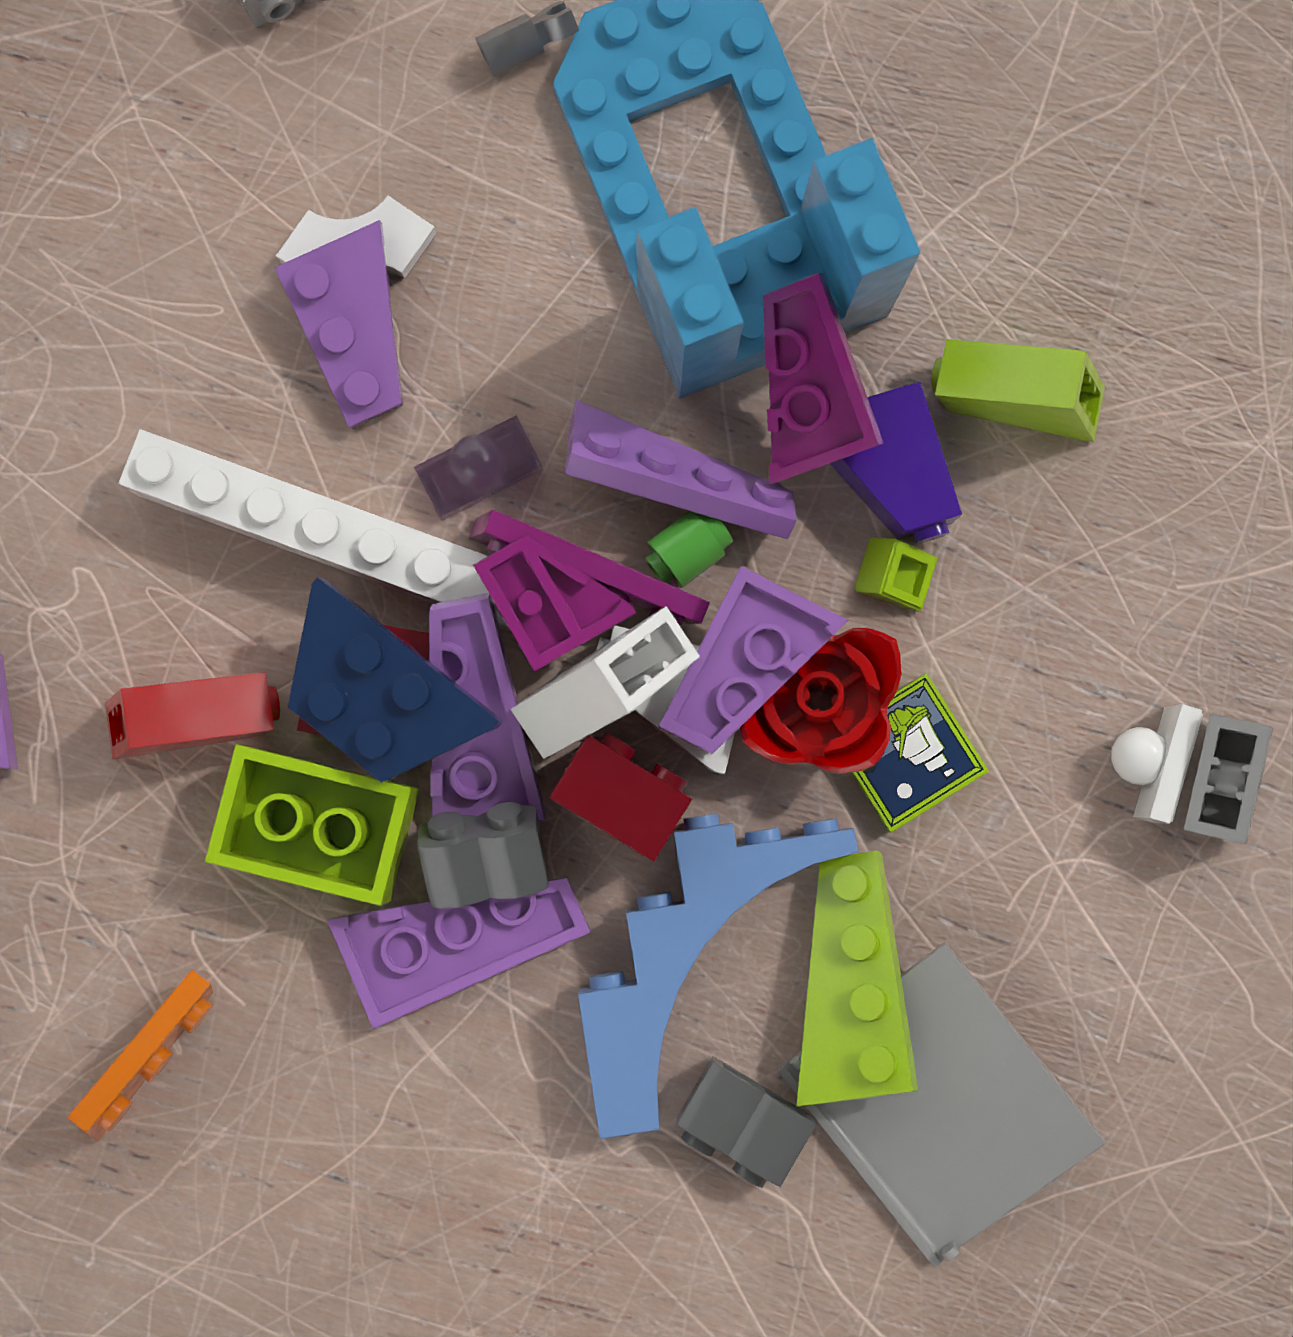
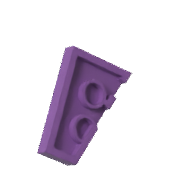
(745, 657)

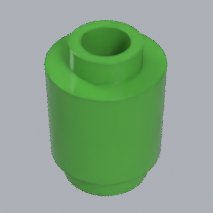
(687, 548)

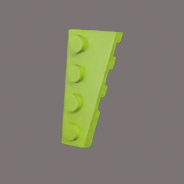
(855, 996)

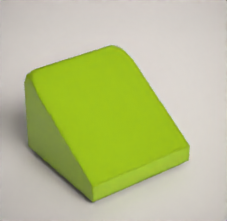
(896, 573)

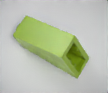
(1021, 386)

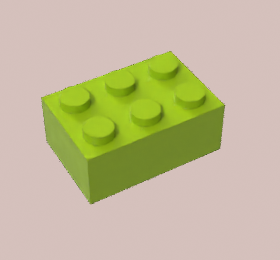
(312, 825)

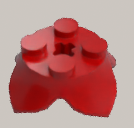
(852, 735)

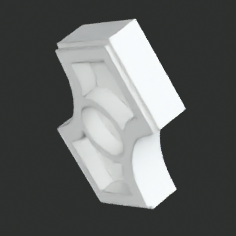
(404, 235)

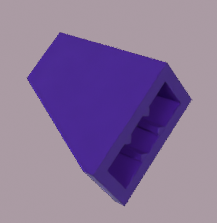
(907, 474)

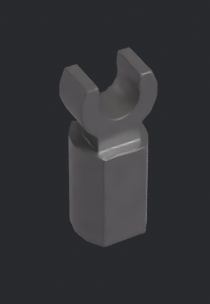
(525, 37)

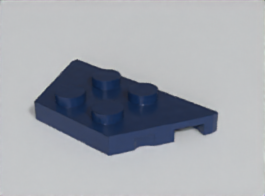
(376, 691)

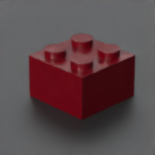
(621, 796)

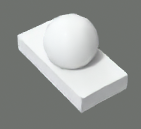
(1158, 761)

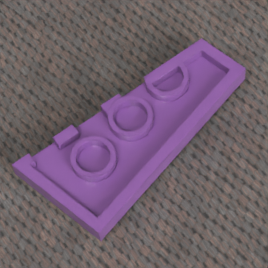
(498, 764)
(425, 953)

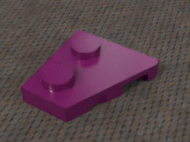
(547, 600)

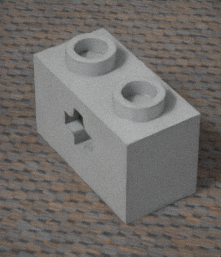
(1228, 778)

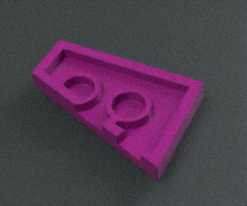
(814, 384)

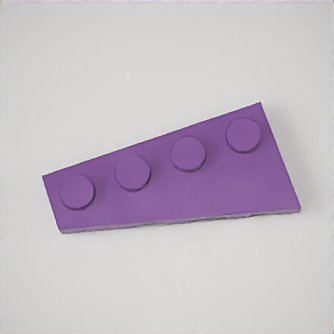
(657, 468)

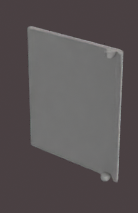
(978, 1131)

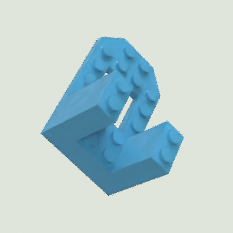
(837, 206)

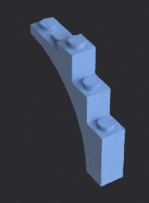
(628, 1017)

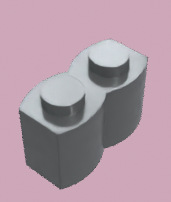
(482, 855)
(745, 1123)

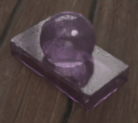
(478, 467)

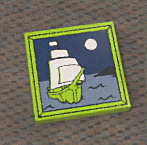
(924, 759)

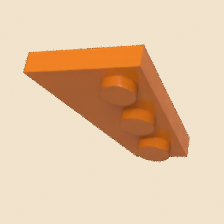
(143, 1057)

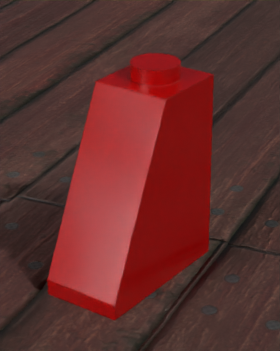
(190, 714)

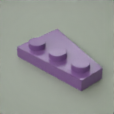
(347, 318)

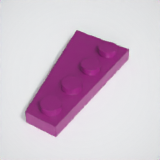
(499, 530)

